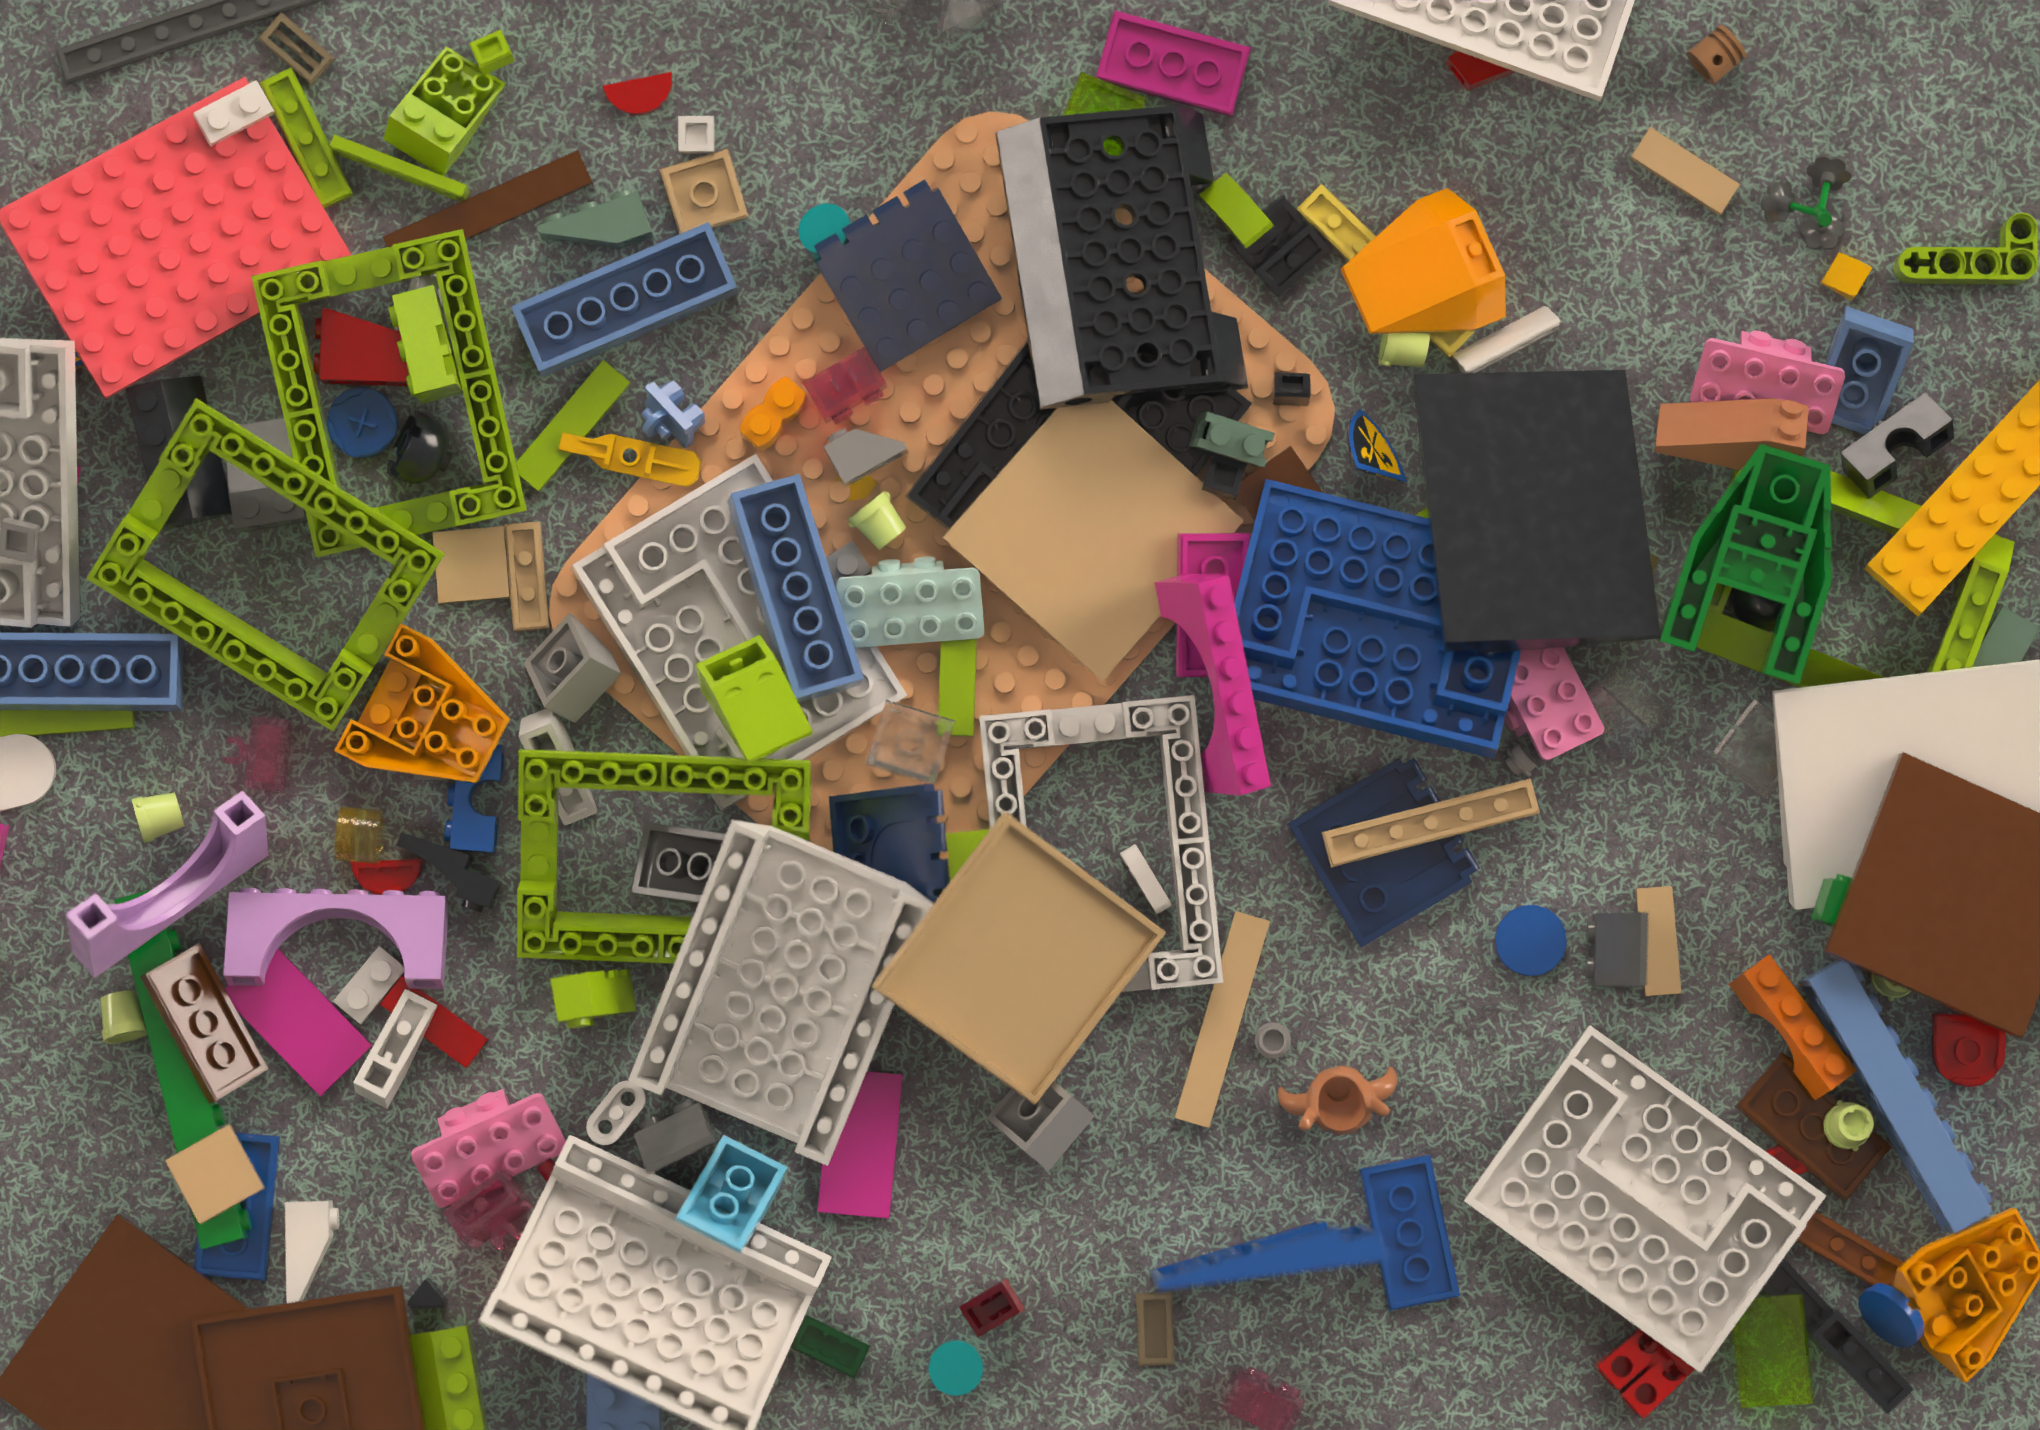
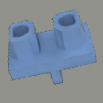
(664, 416)

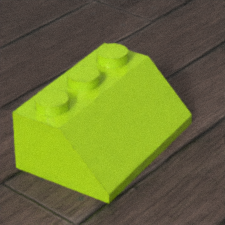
(449, 1379)

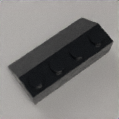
(157, 414)

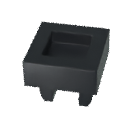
(1224, 476)

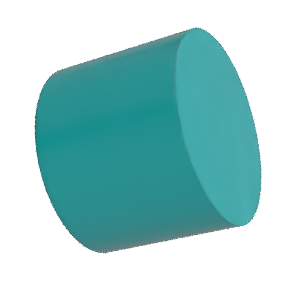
(821, 223)
(956, 1367)

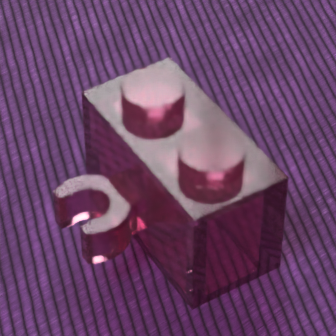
(846, 386)
(266, 754)
(489, 1211)

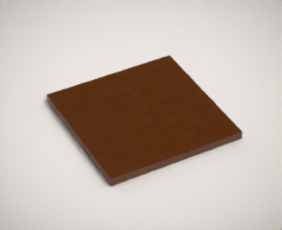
(1948, 897)
(118, 1341)
(310, 1365)

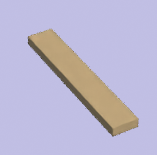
(1430, 822)
(1222, 1020)

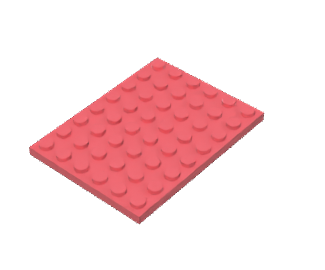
(162, 239)

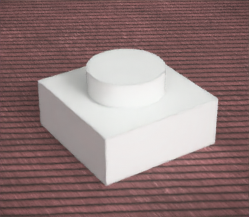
(696, 134)

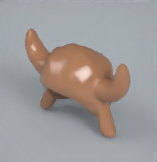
(1340, 1100)

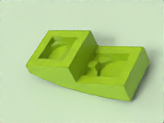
(1236, 210)

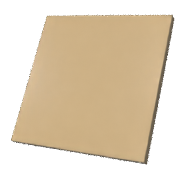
(1087, 529)
(1019, 958)

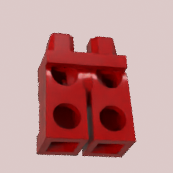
(1661, 1374)

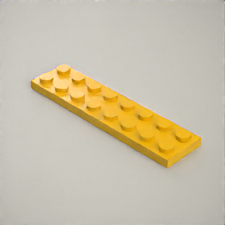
(1964, 510)

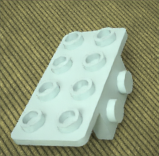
(912, 603)

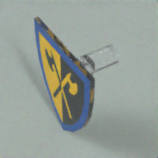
(1370, 451)

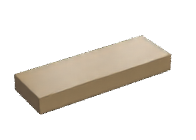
(1685, 171)
(526, 576)
(1662, 954)

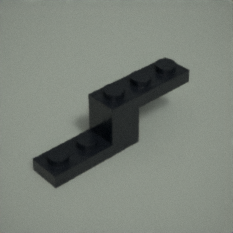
(1841, 1341)

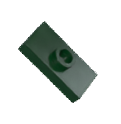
(830, 1346)

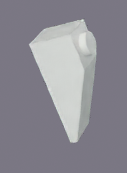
(547, 732)
(394, 1049)
(307, 1238)

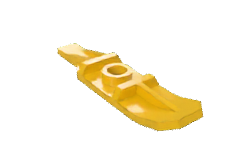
(652, 460)

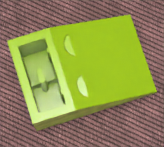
(442, 111)
(753, 699)

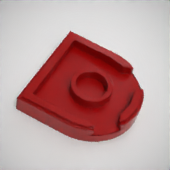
(1966, 1049)

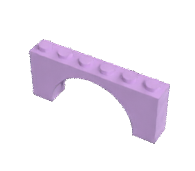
(263, 921)
(107, 932)

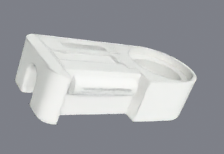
(1145, 879)

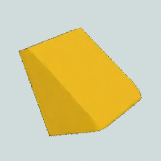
(1846, 276)

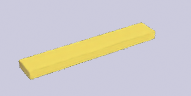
(1349, 237)

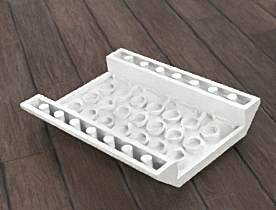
(776, 986)
(649, 1301)

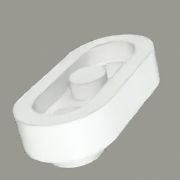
(616, 1112)

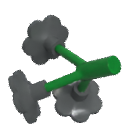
(1822, 225)

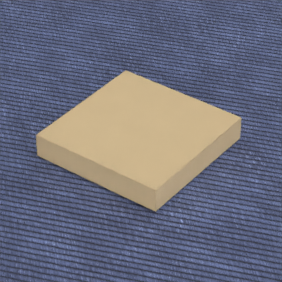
(704, 192)
(472, 565)
(215, 1174)

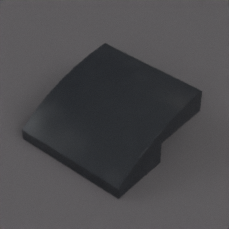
(1285, 250)

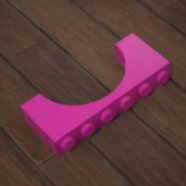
(1207, 613)

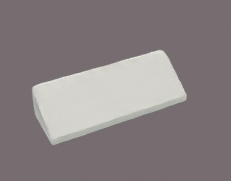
(1507, 340)

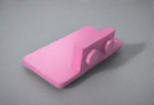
(1768, 369)
(1551, 703)
(485, 1139)

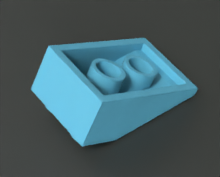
(732, 1194)

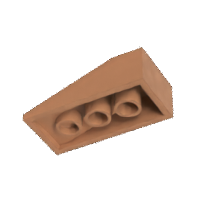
(1730, 430)

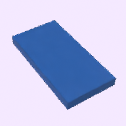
(1410, 1218)
(250, 1256)

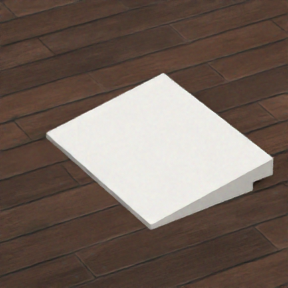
(1548, 40)
(39, 480)
(685, 593)
(1846, 737)
(1645, 1198)

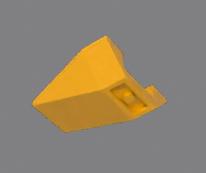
(1429, 271)
(425, 716)
(1971, 1289)

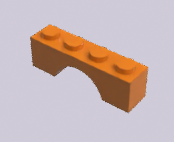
(1816, 1055)

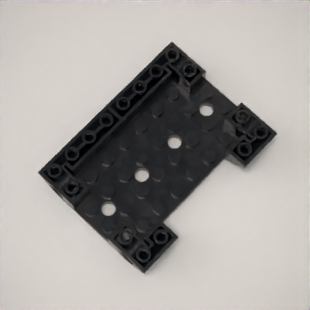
(1078, 256)

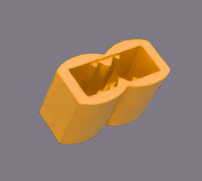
(780, 406)

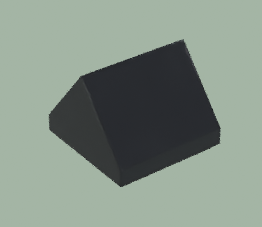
(1291, 389)
(428, 1296)

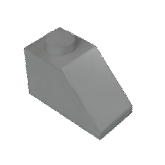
(861, 453)

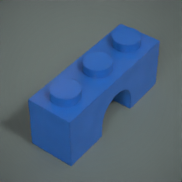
(468, 828)

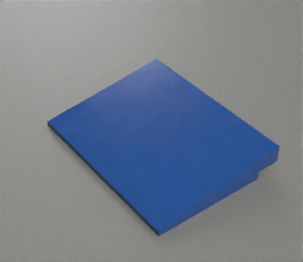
(1349, 624)
(1286, 1252)

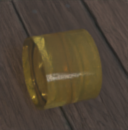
(359, 835)

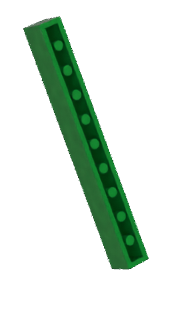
(186, 1105)

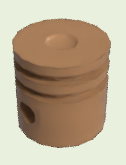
(1716, 54)

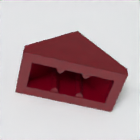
(992, 1307)

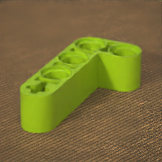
(1965, 258)

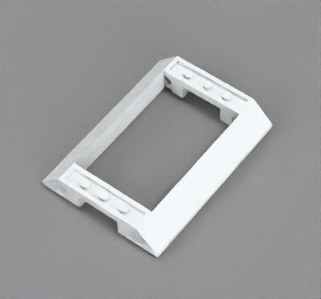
(1176, 725)

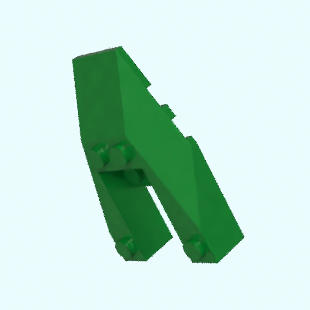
(1766, 540)

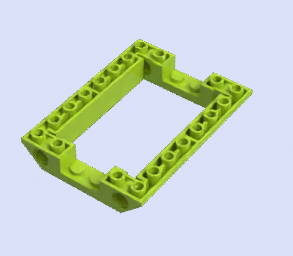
(447, 257)
(220, 633)
(1963, 636)
(627, 937)

